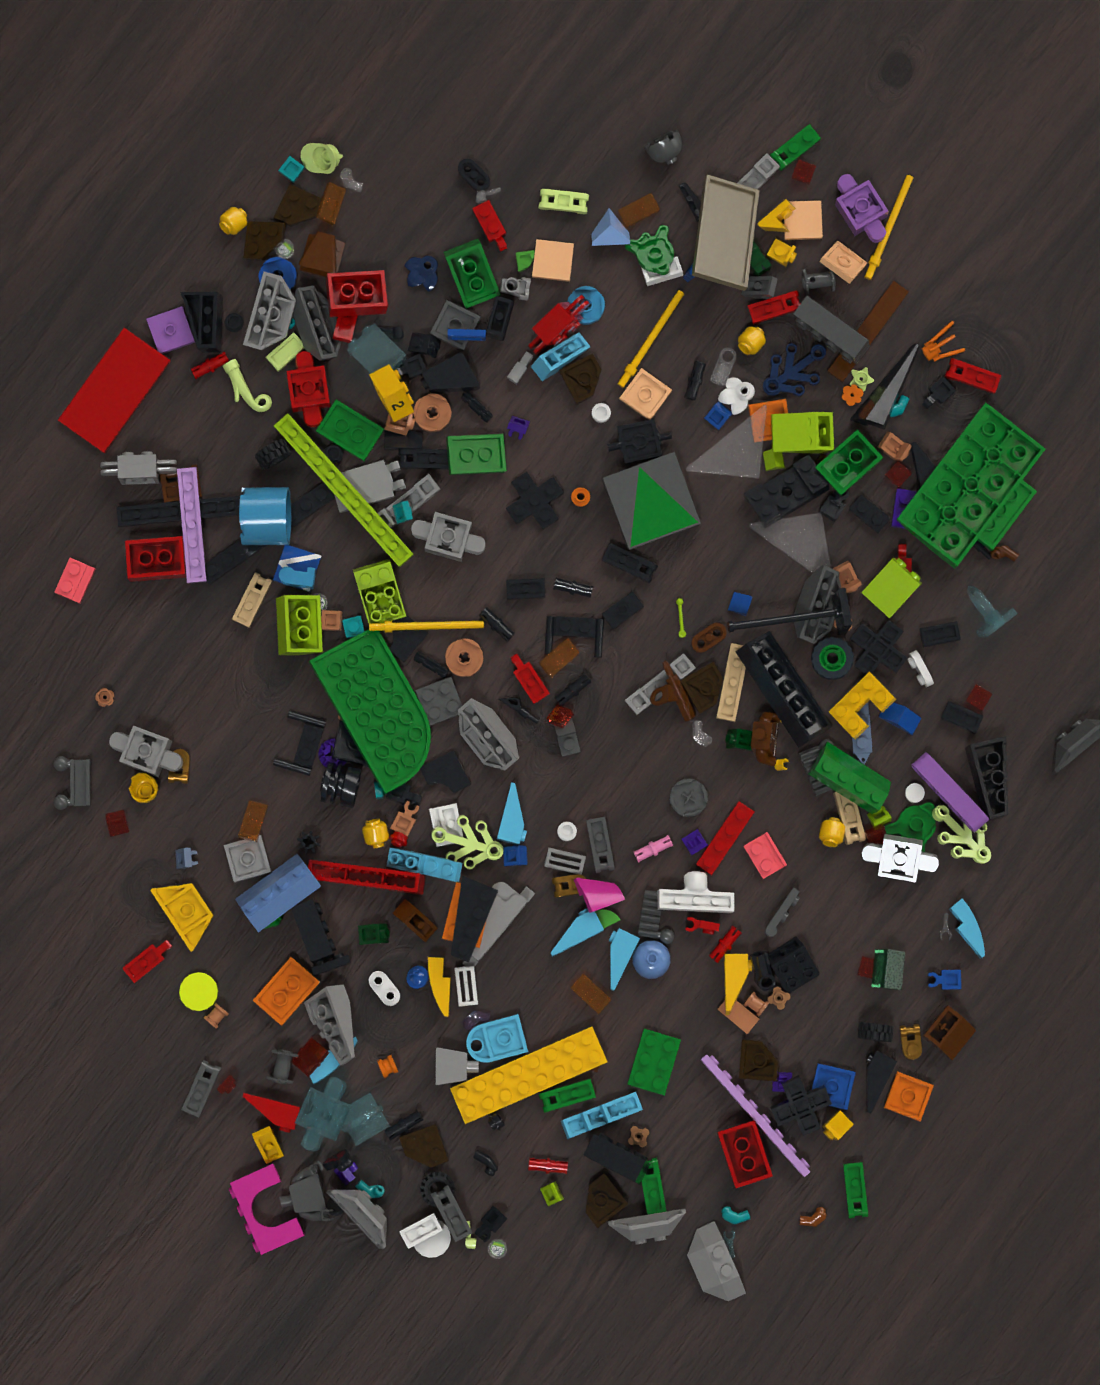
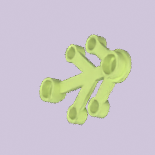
(964, 837)
(470, 844)

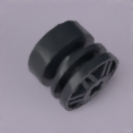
(340, 785)

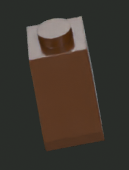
(415, 920)

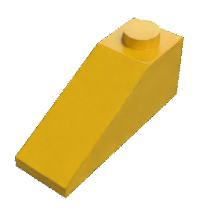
(735, 975)

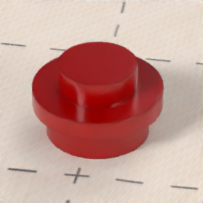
(398, 839)

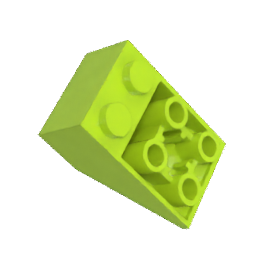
(802, 432)
(379, 592)

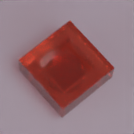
(803, 172)
(898, 474)
(979, 697)
(560, 716)
(876, 834)
(866, 967)
(227, 1086)

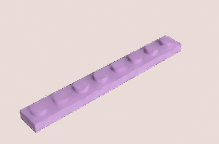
(761, 1120)

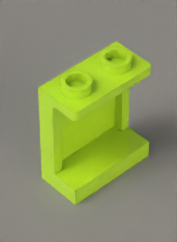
(892, 587)

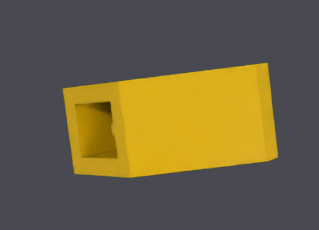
(837, 1126)

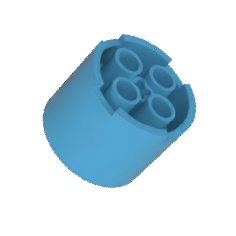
(265, 516)

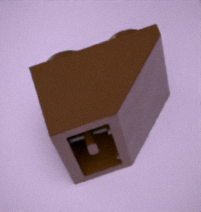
(949, 1032)

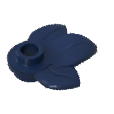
(420, 274)

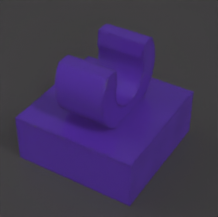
(518, 425)
(694, 842)
(783, 1076)
(346, 1176)

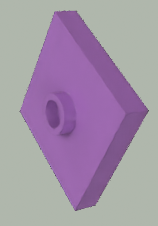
(170, 330)

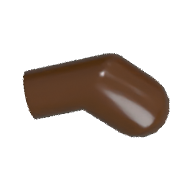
(1004, 551)

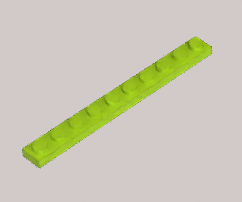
(343, 490)

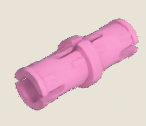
(653, 848)

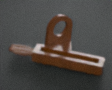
(674, 693)

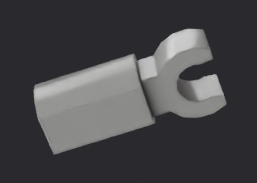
(520, 368)

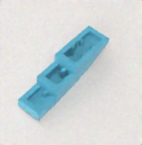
(601, 1115)

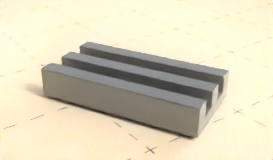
(561, 868)

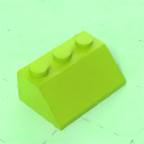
(299, 624)

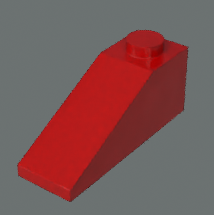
(277, 1112)

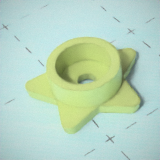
(866, 378)

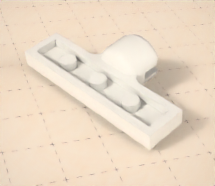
(695, 896)

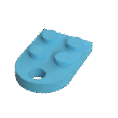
(498, 1039)

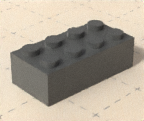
(831, 330)

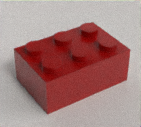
(356, 293)
(155, 559)
(744, 1154)

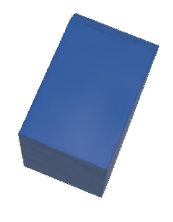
(901, 717)

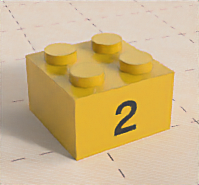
(392, 392)

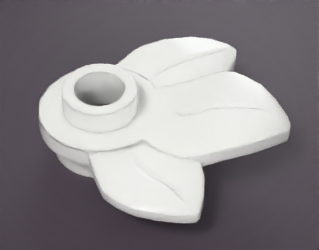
(734, 396)

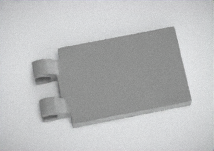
(373, 482)

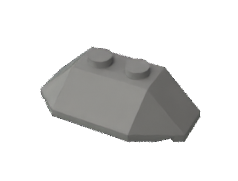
(270, 313)
(487, 735)
(363, 1213)
(648, 1226)
(714, 1264)

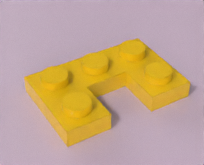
(846, 709)

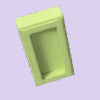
(285, 352)

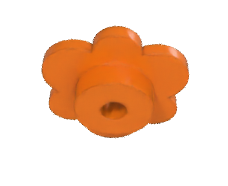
(857, 392)

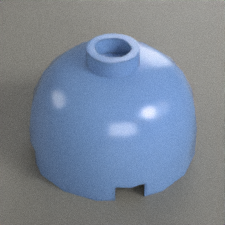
(651, 959)

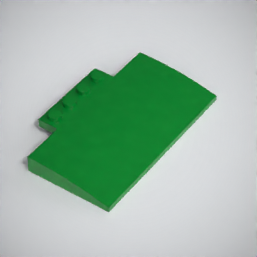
(974, 488)

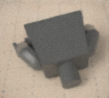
(307, 1195)

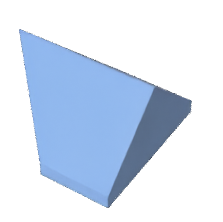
(610, 231)

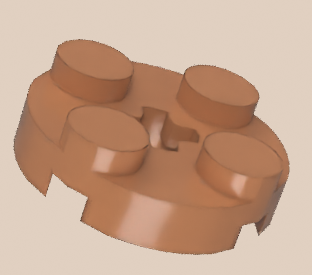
(423, 419)
(461, 647)

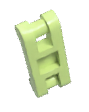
(563, 201)

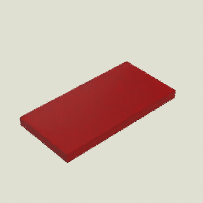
(114, 390)

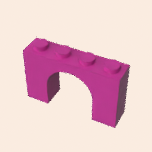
(245, 1191)

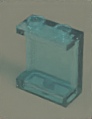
(375, 350)

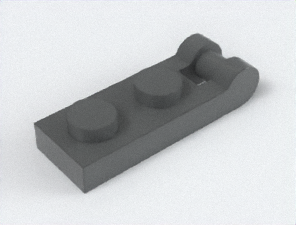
(600, 844)
(782, 914)
(200, 1089)
(452, 1214)

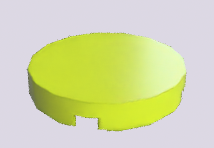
(198, 991)

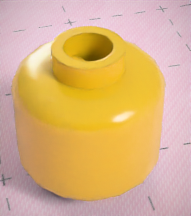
(233, 220)
(751, 340)
(832, 832)
(375, 833)

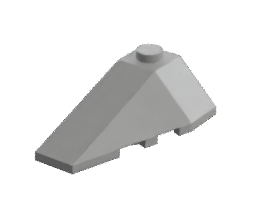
(332, 1015)

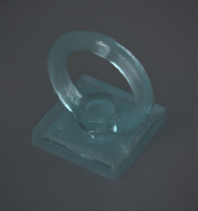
(993, 618)
(364, 1119)

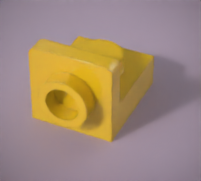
(782, 252)

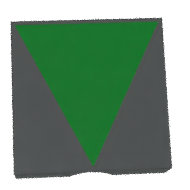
(651, 501)

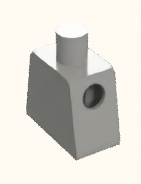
(453, 1066)

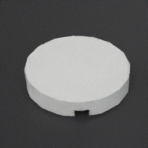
(436, 1244)

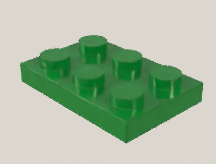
(350, 430)
(476, 454)
(654, 1062)

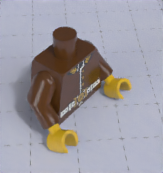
(765, 740)

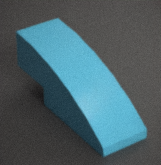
(969, 927)
(327, 1067)

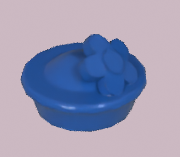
(417, 977)

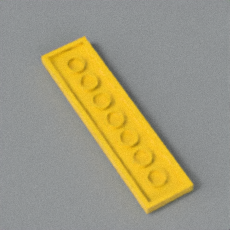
(528, 1075)

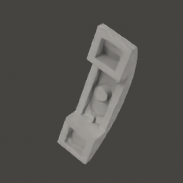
(760, 173)
(416, 497)
(641, 698)

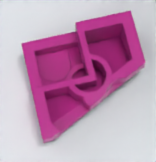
(598, 893)

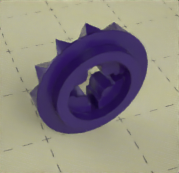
(325, 750)

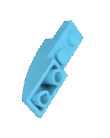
(424, 864)

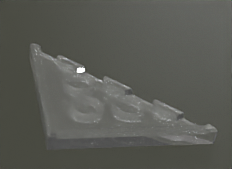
(738, 451)
(799, 538)

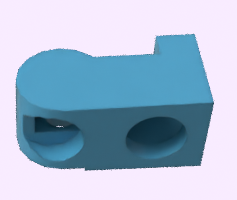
(298, 578)

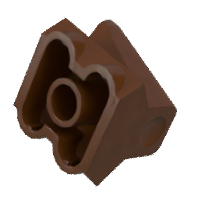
(321, 255)

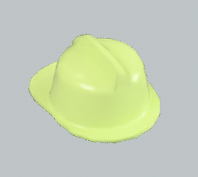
(320, 157)

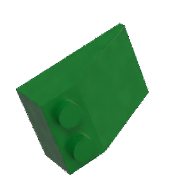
(472, 273)
(849, 462)

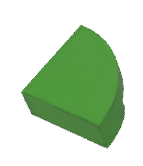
(524, 259)
(607, 917)

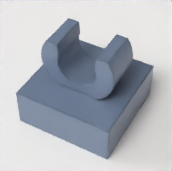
(183, 858)

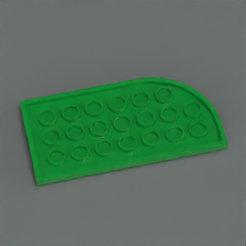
(376, 707)

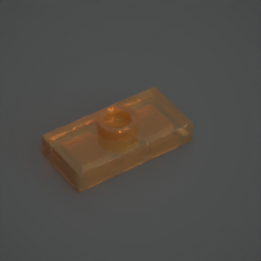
(330, 203)
(639, 210)
(559, 657)
(253, 821)
(590, 993)

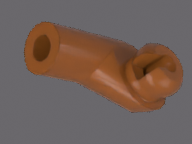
(817, 1218)

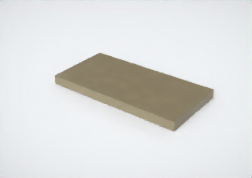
(725, 232)

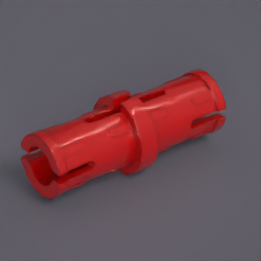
(209, 365)
(725, 944)
(548, 1165)

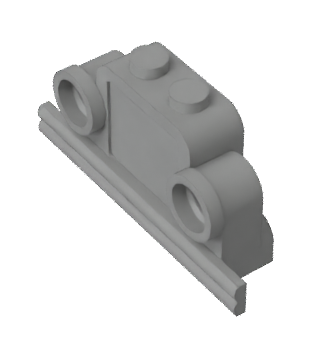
(503, 912)

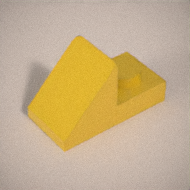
(774, 219)
(267, 1144)

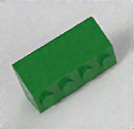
(850, 778)

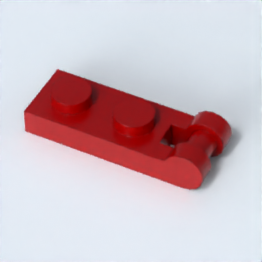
(773, 307)
(973, 376)

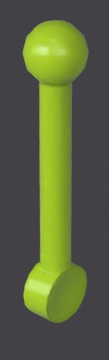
(682, 633)

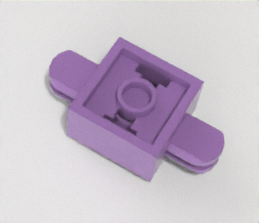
(861, 208)

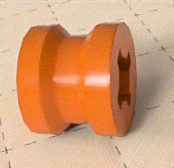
(387, 1066)

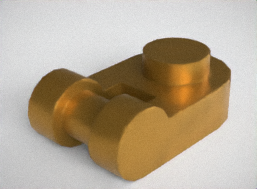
(172, 777)
(559, 892)
(913, 1048)

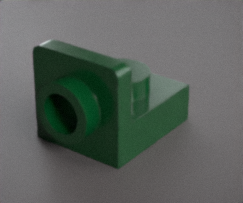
(738, 739)
(373, 934)

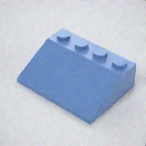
(277, 892)

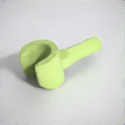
(470, 1242)

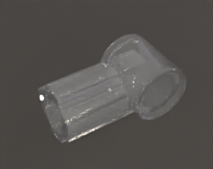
(722, 368)

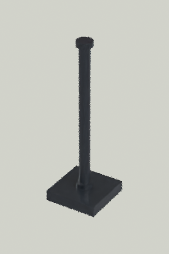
(839, 612)

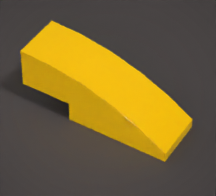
(439, 984)

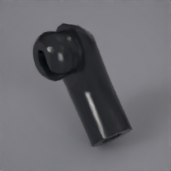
(486, 1160)

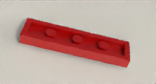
(725, 838)

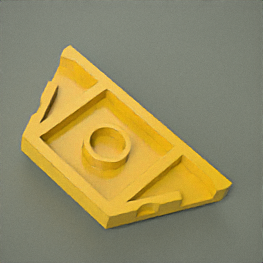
(185, 911)

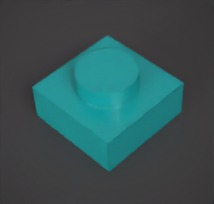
(291, 169)
(402, 512)
(353, 626)

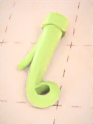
(241, 387)

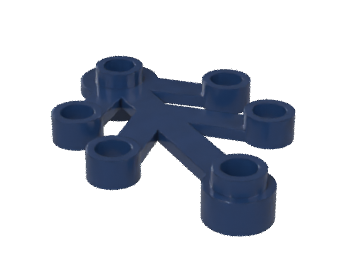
(791, 371)

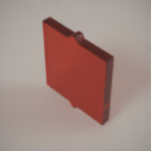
(310, 1057)

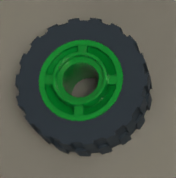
(840, 649)

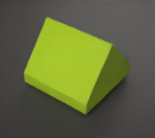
(773, 460)
(880, 817)
(552, 1193)

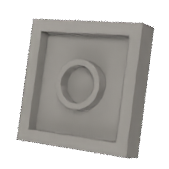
(247, 859)

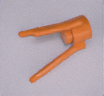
(931, 350)

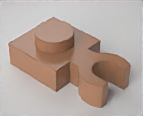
(331, 620)
(404, 821)

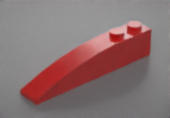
(368, 877)

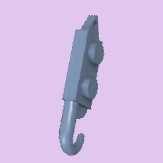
(863, 744)

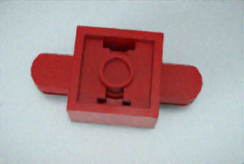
(558, 323)
(308, 389)

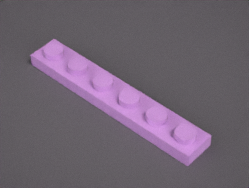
(191, 525)

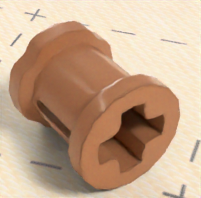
(756, 1003)
(216, 1015)

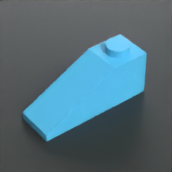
(559, 356)
(512, 822)
(581, 929)
(620, 954)

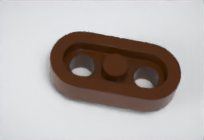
(708, 638)

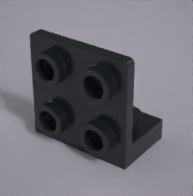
(792, 965)

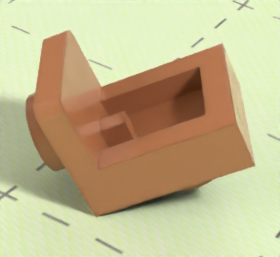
(401, 426)
(894, 447)
(848, 577)

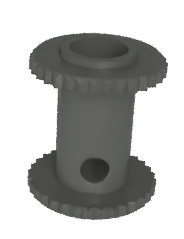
(820, 280)
(282, 1066)

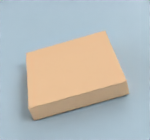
(804, 221)
(552, 260)
(843, 262)
(645, 394)

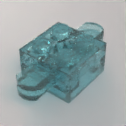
(316, 1110)

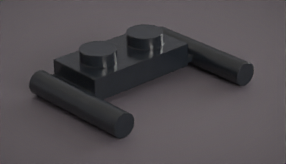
(574, 628)
(307, 746)

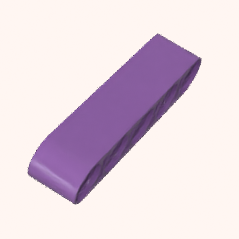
(950, 792)

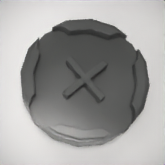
(688, 797)

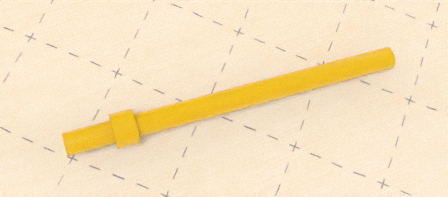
(875, 259)
(630, 369)
(388, 626)

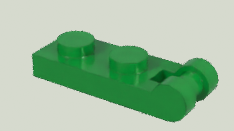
(796, 147)
(568, 1095)
(855, 1189)
(653, 1190)

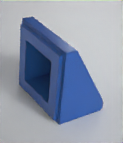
(718, 415)
(740, 603)
(515, 855)

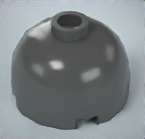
(665, 147)

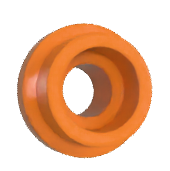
(580, 503)

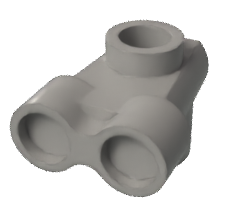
(520, 287)

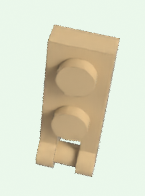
(252, 600)
(850, 817)

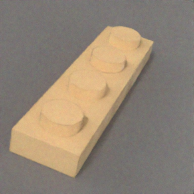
(731, 686)

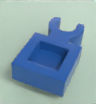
(949, 979)

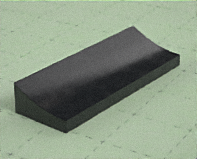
(783, 689)

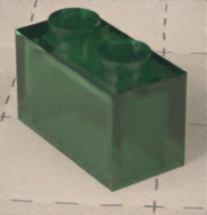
(888, 969)

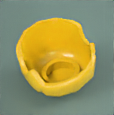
(143, 787)

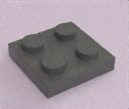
(454, 317)
(439, 701)

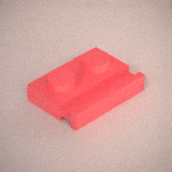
(75, 580)
(765, 855)

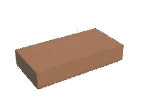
(740, 1016)

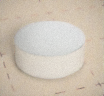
(601, 413)
(914, 793)
(567, 831)

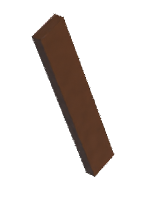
(872, 326)

